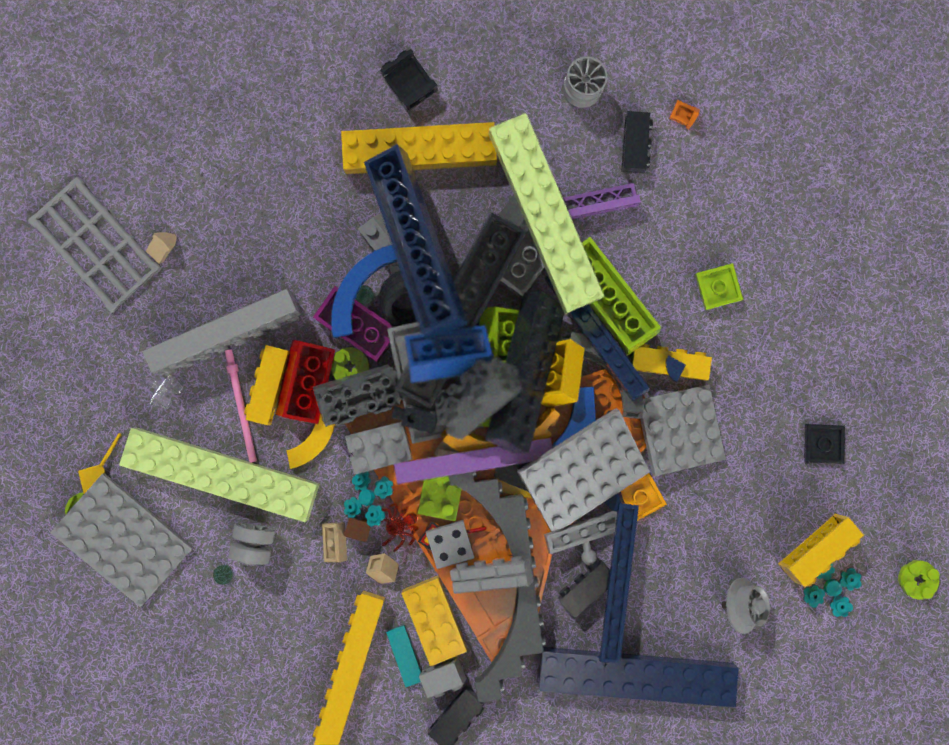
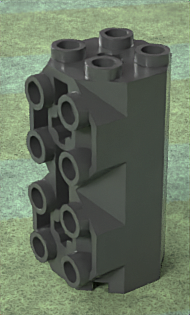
(482, 393)
(357, 395)

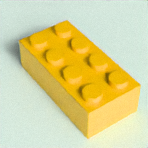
(821, 550)
(434, 620)

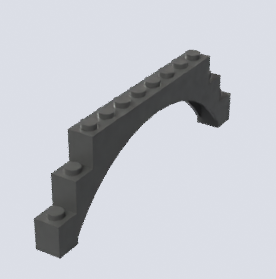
(524, 633)

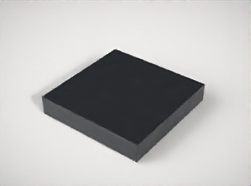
(824, 443)

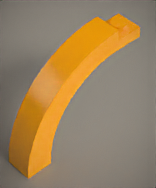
(475, 442)

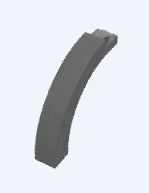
(631, 408)

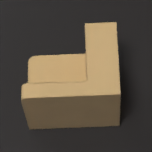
(382, 568)

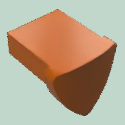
(684, 114)

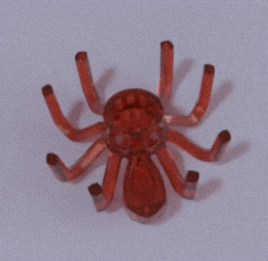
(396, 525)

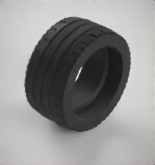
(389, 292)

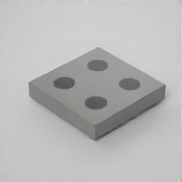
(450, 544)

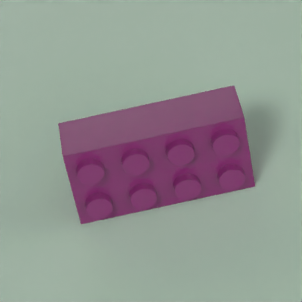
(368, 328)

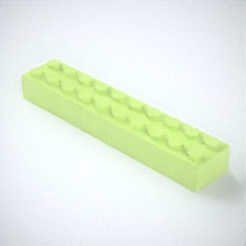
(545, 213)
(219, 474)

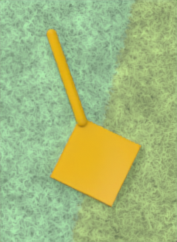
(91, 474)

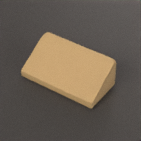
(334, 542)

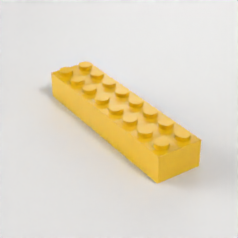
(426, 146)

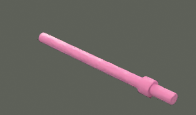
(232, 369)

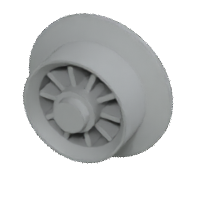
(746, 605)

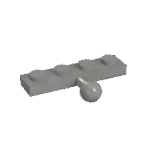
(581, 534)

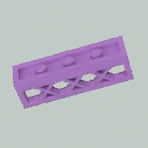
(603, 207)

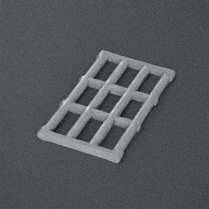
(75, 237)

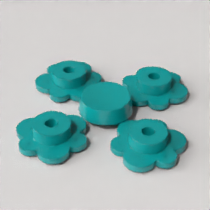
(367, 497)
(833, 589)

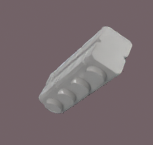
(491, 576)

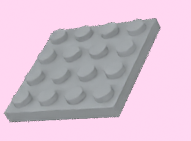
(681, 430)

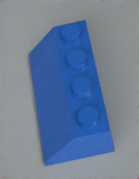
(447, 355)

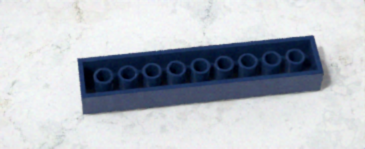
(415, 243)
(639, 677)

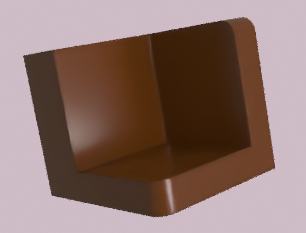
(357, 529)

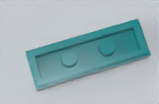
(404, 655)

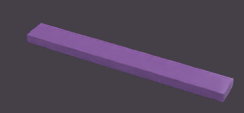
(467, 462)

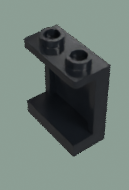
(408, 80)

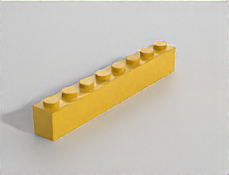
(350, 667)

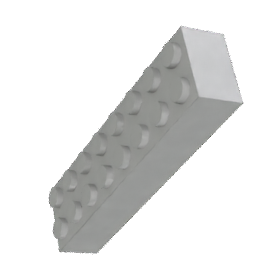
(222, 333)

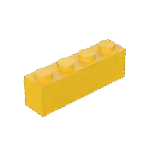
(653, 361)
(267, 385)

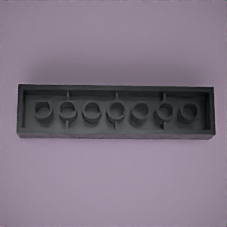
(532, 356)

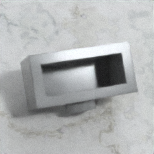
(442, 678)

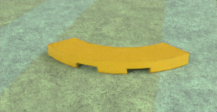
(311, 446)

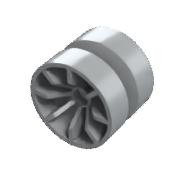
(584, 81)
(250, 549)

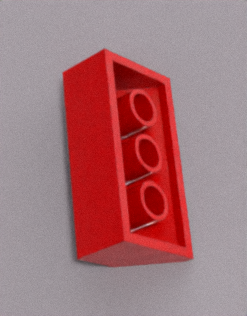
(305, 368)

